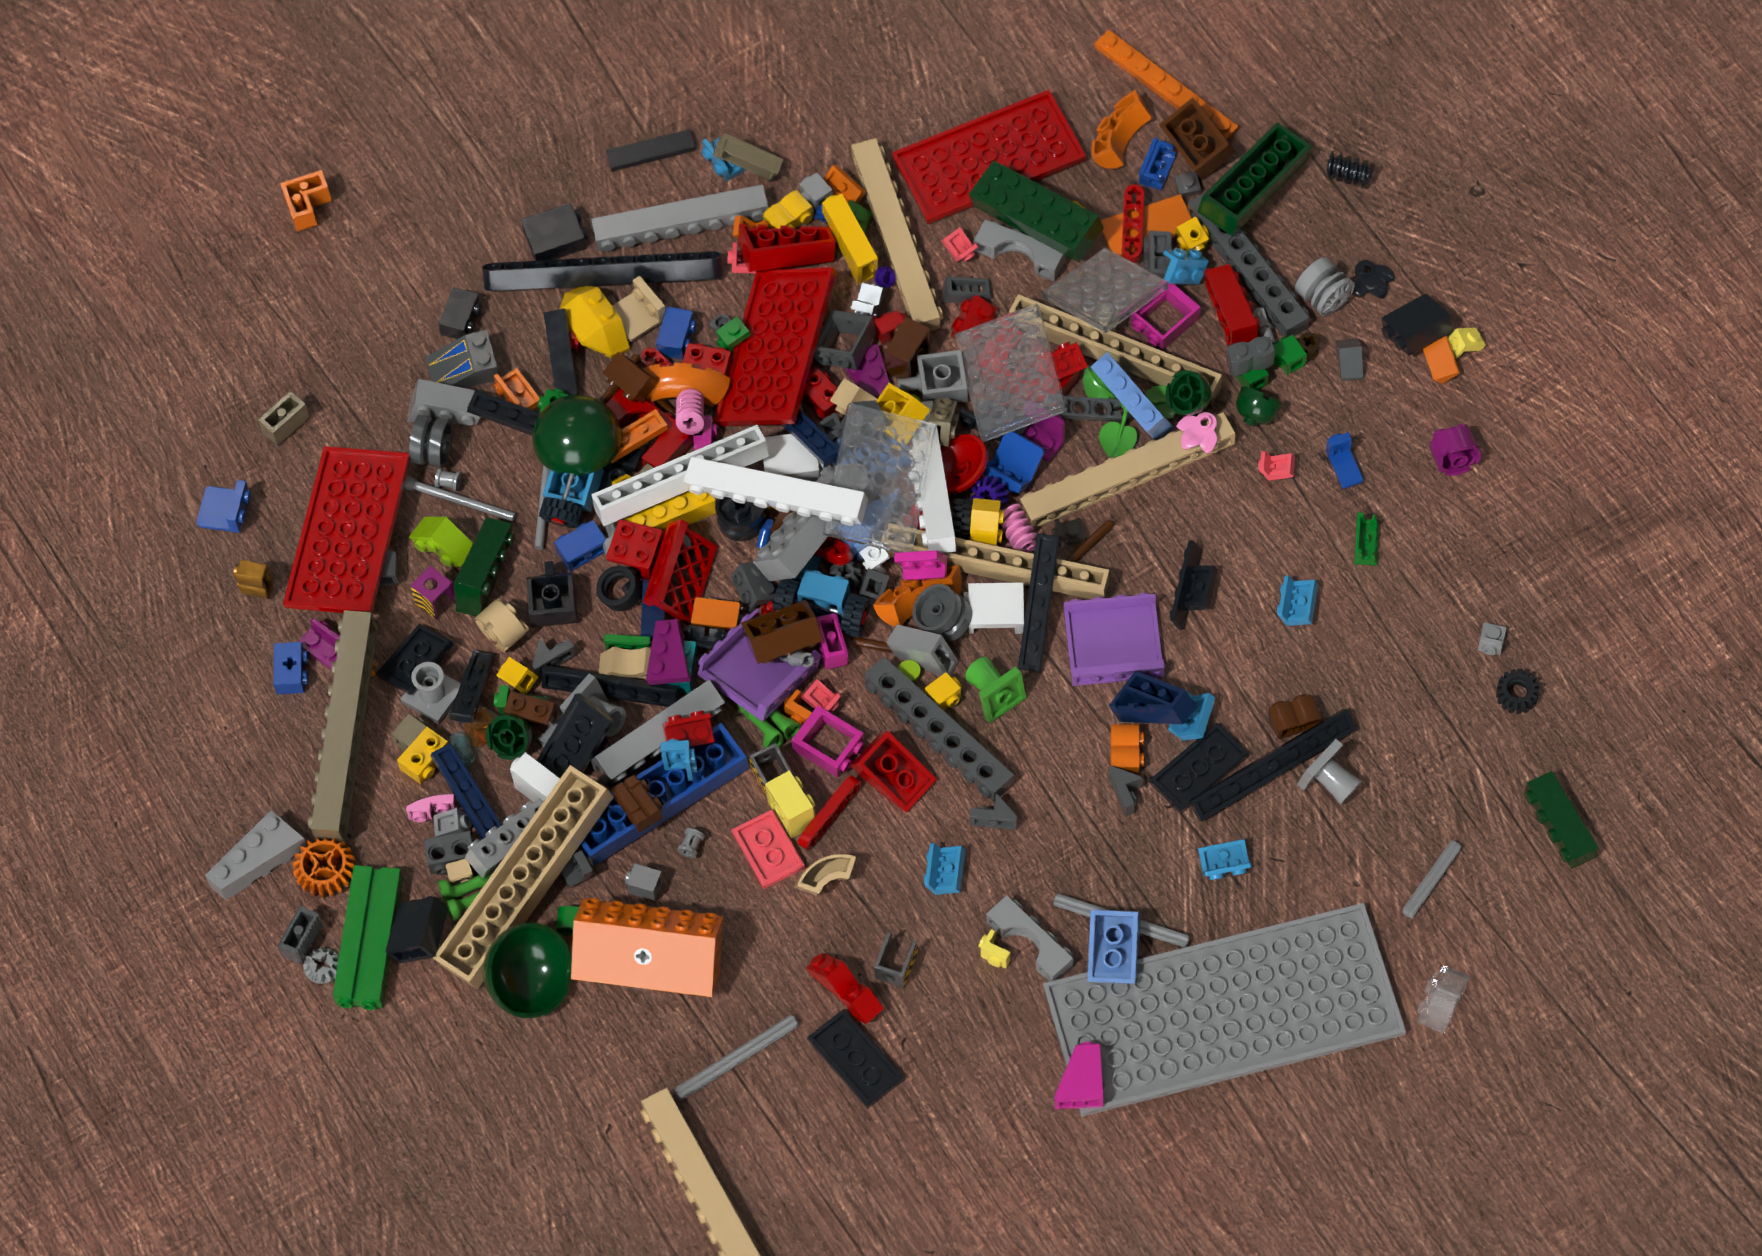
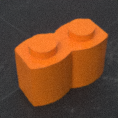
(1125, 747)

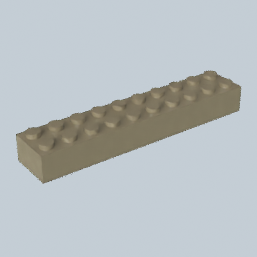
(344, 726)

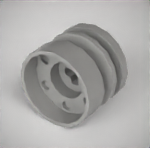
(1324, 286)

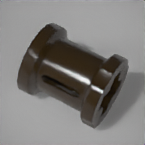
(1310, 343)

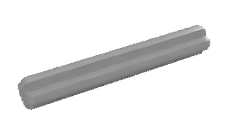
(1431, 879)

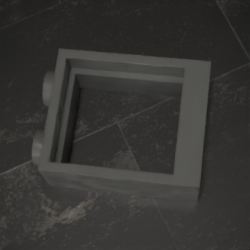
(840, 322)

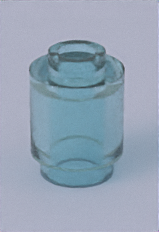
(463, 747)

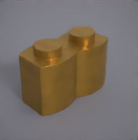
(254, 579)

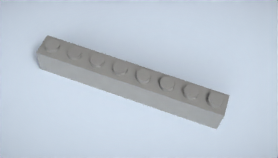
(678, 218)

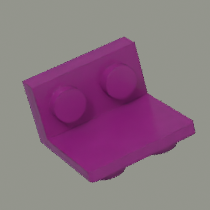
(1049, 435)

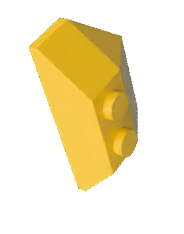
(595, 321)

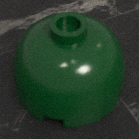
(1188, 393)
(1256, 407)
(509, 736)

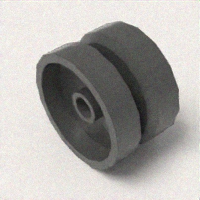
(430, 441)
(942, 612)

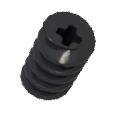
(1349, 170)

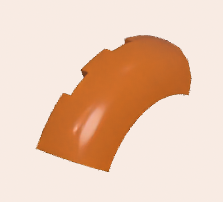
(1118, 129)
(683, 376)
(897, 605)

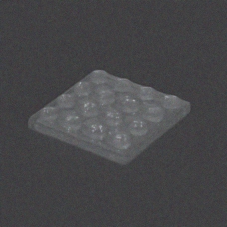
(1105, 290)

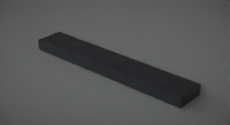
(1038, 602)
(612, 686)

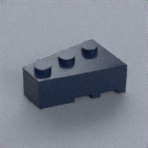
(1151, 701)

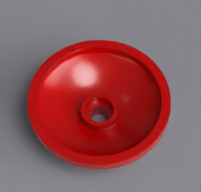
(963, 462)

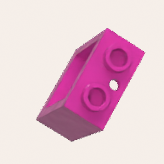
(1181, 302)
(811, 727)

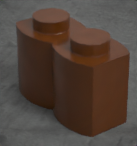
(1294, 716)

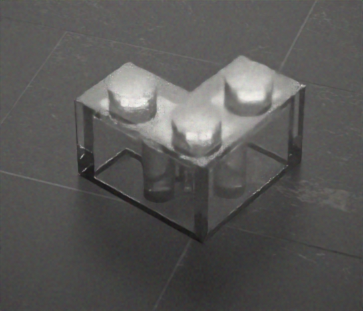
(1443, 996)

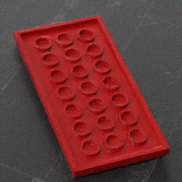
(1024, 137)
(775, 361)
(347, 530)

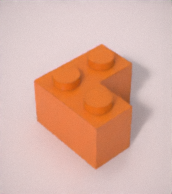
(302, 195)

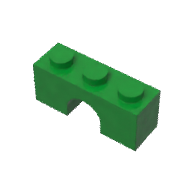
(1288, 356)

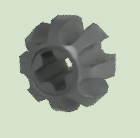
(848, 571)

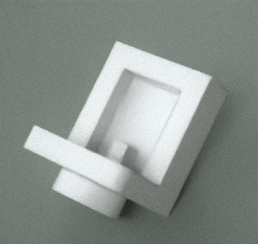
(874, 558)

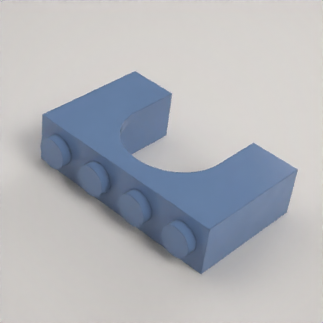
(1132, 397)

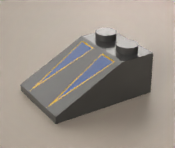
(464, 361)

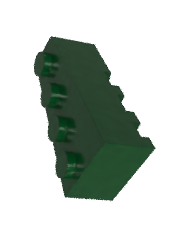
(482, 566)

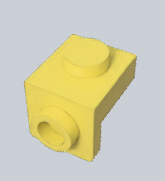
(1465, 340)
(992, 953)

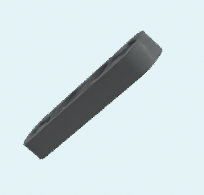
(1089, 409)

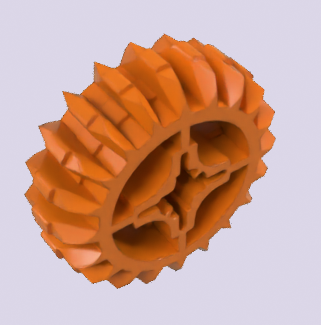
(314, 853)

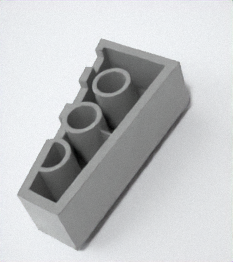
(258, 852)

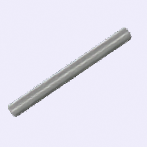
(1145, 927)
(735, 1057)

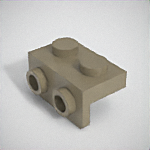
(944, 415)

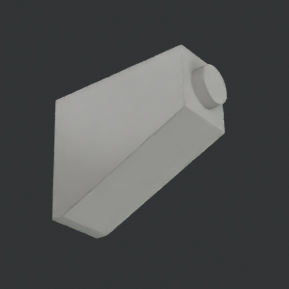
(924, 648)

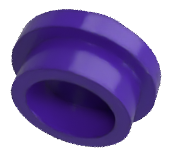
(885, 276)

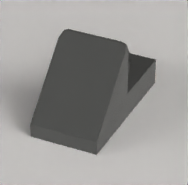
(557, 656)
(1123, 785)
(1001, 817)

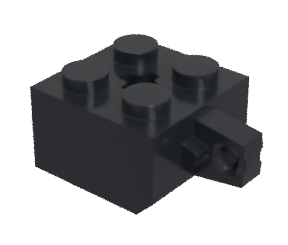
(551, 598)

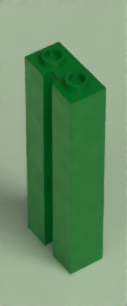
(366, 931)

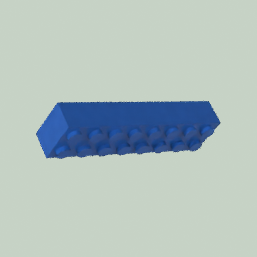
(715, 766)

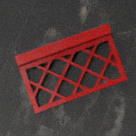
(667, 564)

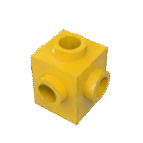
(1191, 235)

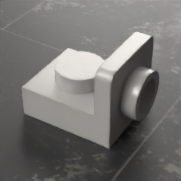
(1492, 639)
(451, 822)

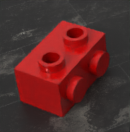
(703, 357)
(818, 393)

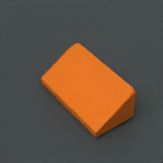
(1441, 360)

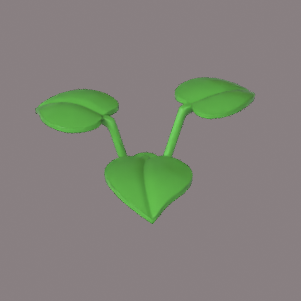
(1118, 438)

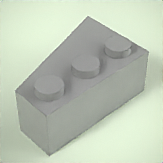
(441, 401)

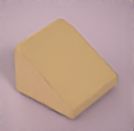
(459, 871)

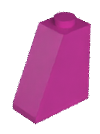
(1082, 1079)

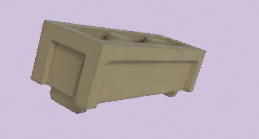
(747, 157)

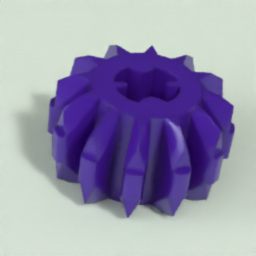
(994, 487)

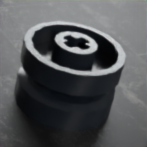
(739, 520)

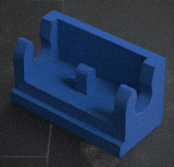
(1157, 164)

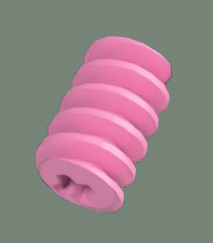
(690, 411)
(1018, 529)

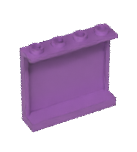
(1113, 638)
(749, 684)

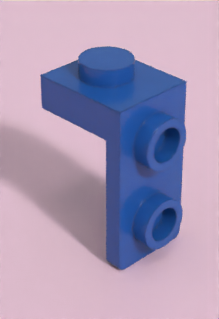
(1342, 460)

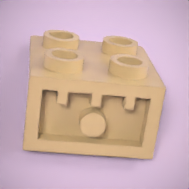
(640, 310)

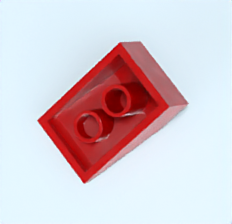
(893, 771)

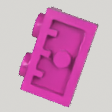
(922, 564)

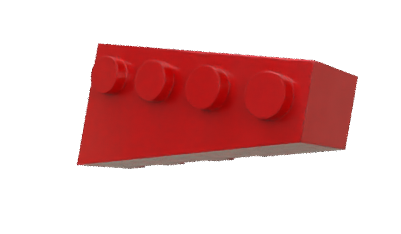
(784, 247)
(1231, 305)

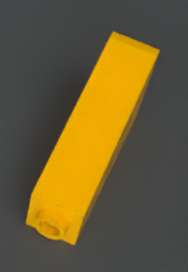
(850, 238)

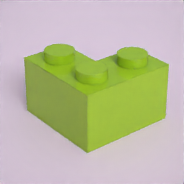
(442, 538)

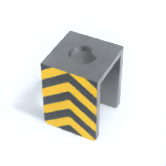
(774, 754)
(900, 978)

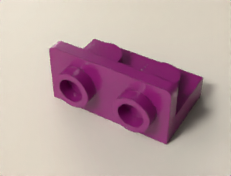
(320, 642)

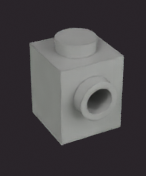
(815, 190)
(644, 881)

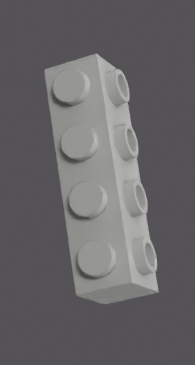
(491, 850)

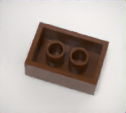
(1197, 138)
(782, 632)

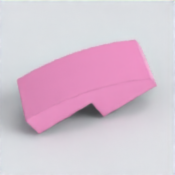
(424, 808)

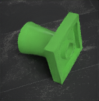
(996, 692)

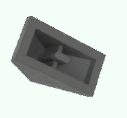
(1349, 359)

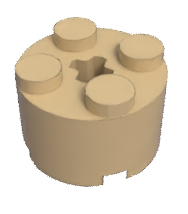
(501, 625)

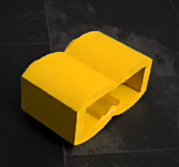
(790, 211)

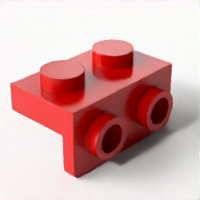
(973, 313)

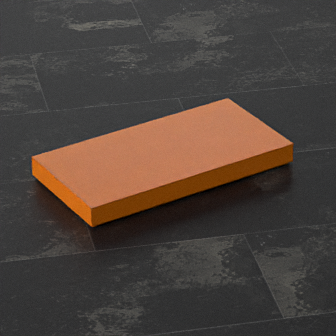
(1158, 216)

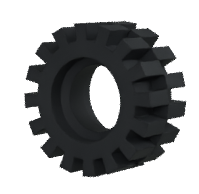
(962, 518)
(1523, 680)

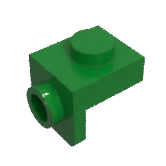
(731, 334)

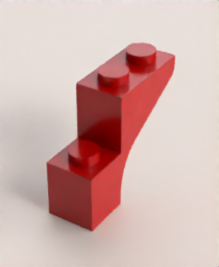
(840, 981)

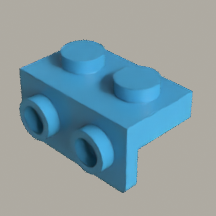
(1185, 266)
(1297, 601)
(1196, 723)
(678, 755)
(1224, 858)
(944, 869)

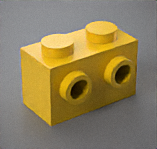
(985, 521)
(416, 758)

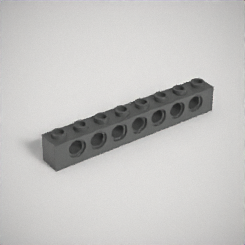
(1260, 291)
(886, 673)

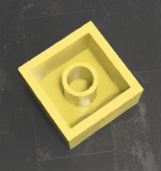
(790, 803)

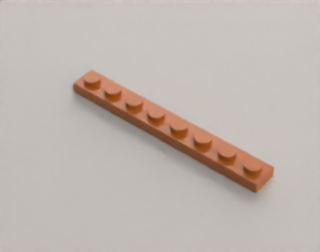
(1157, 79)

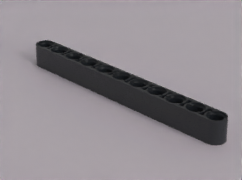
(602, 270)

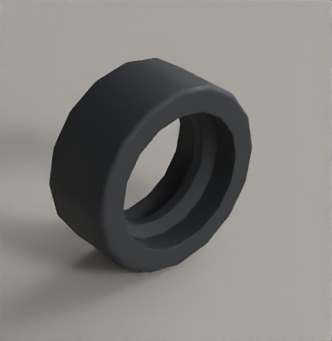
(630, 597)

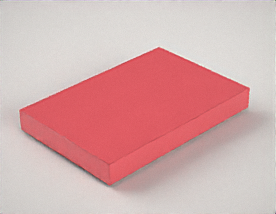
(768, 849)

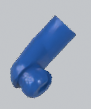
(764, 534)

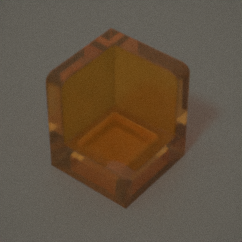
(477, 729)

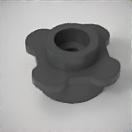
(718, 321)

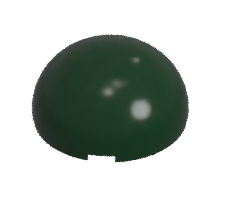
(576, 435)
(528, 970)

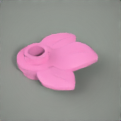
(1197, 434)

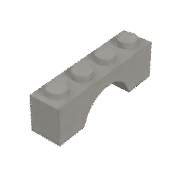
(996, 239)
(1009, 919)

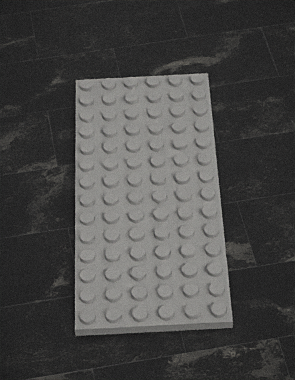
(1231, 1007)

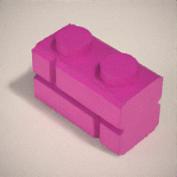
(833, 646)

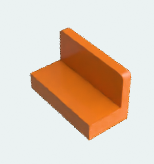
(715, 613)

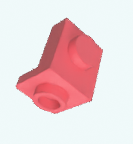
(959, 245)
(737, 261)
(1277, 466)
(819, 695)

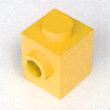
(517, 676)
(944, 691)

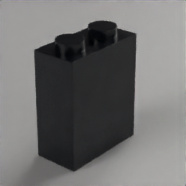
(554, 233)
(1416, 324)
(417, 929)

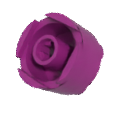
(1454, 450)

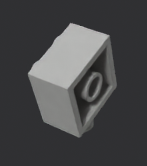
(938, 377)

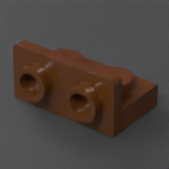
(531, 708)

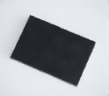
(419, 647)

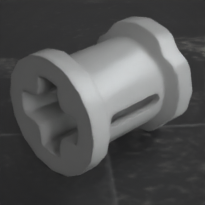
(448, 479)
(690, 850)

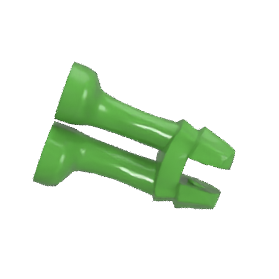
(787, 727)
(452, 892)

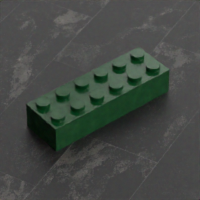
(1254, 178)
(1036, 211)

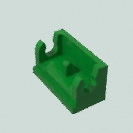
(1366, 540)

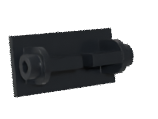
(697, 634)

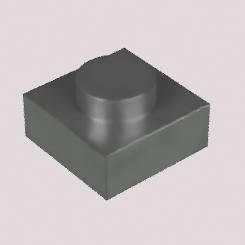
(1187, 184)

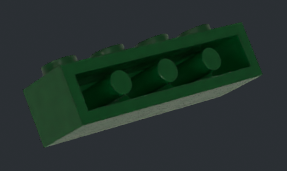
(1561, 820)

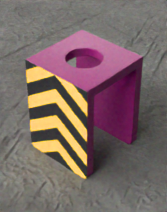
(426, 598)

